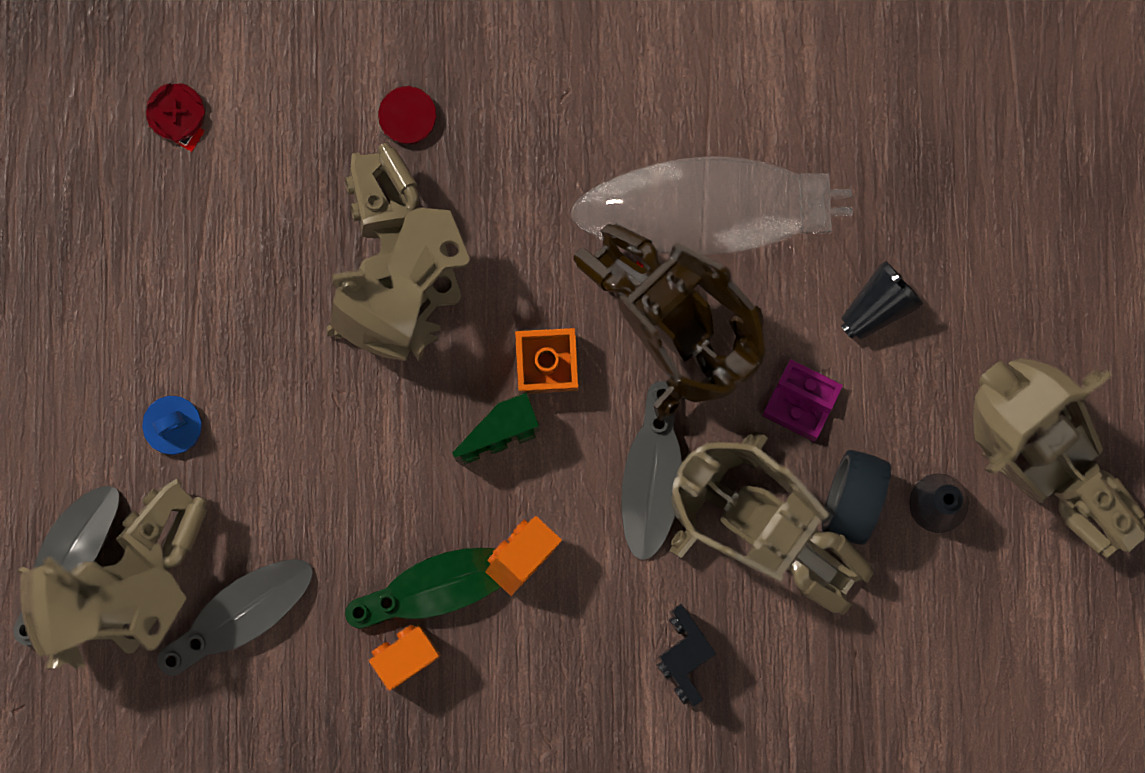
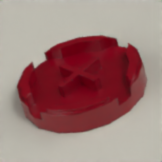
(175, 112)
(407, 115)

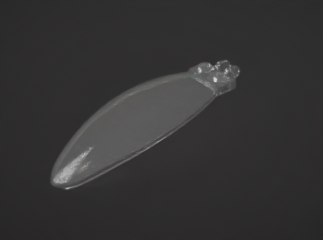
(712, 204)

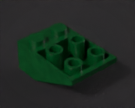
(503, 424)

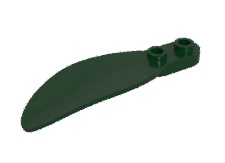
(429, 589)

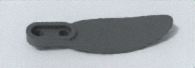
(649, 481)
(77, 536)
(240, 613)

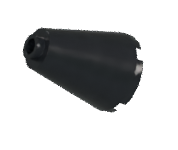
(880, 303)
(928, 504)

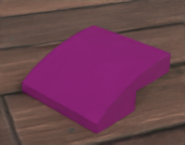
(802, 400)

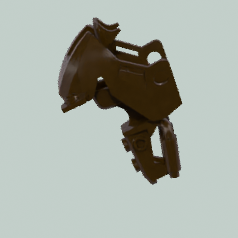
(666, 298)

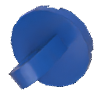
(172, 425)

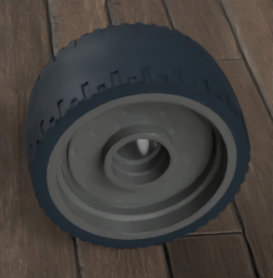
(857, 496)

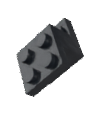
(685, 656)

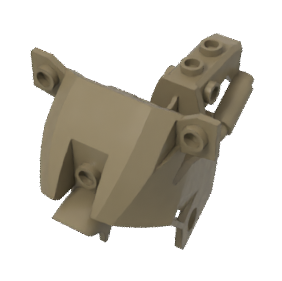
(383, 298)
(1061, 461)
(780, 532)
(110, 596)

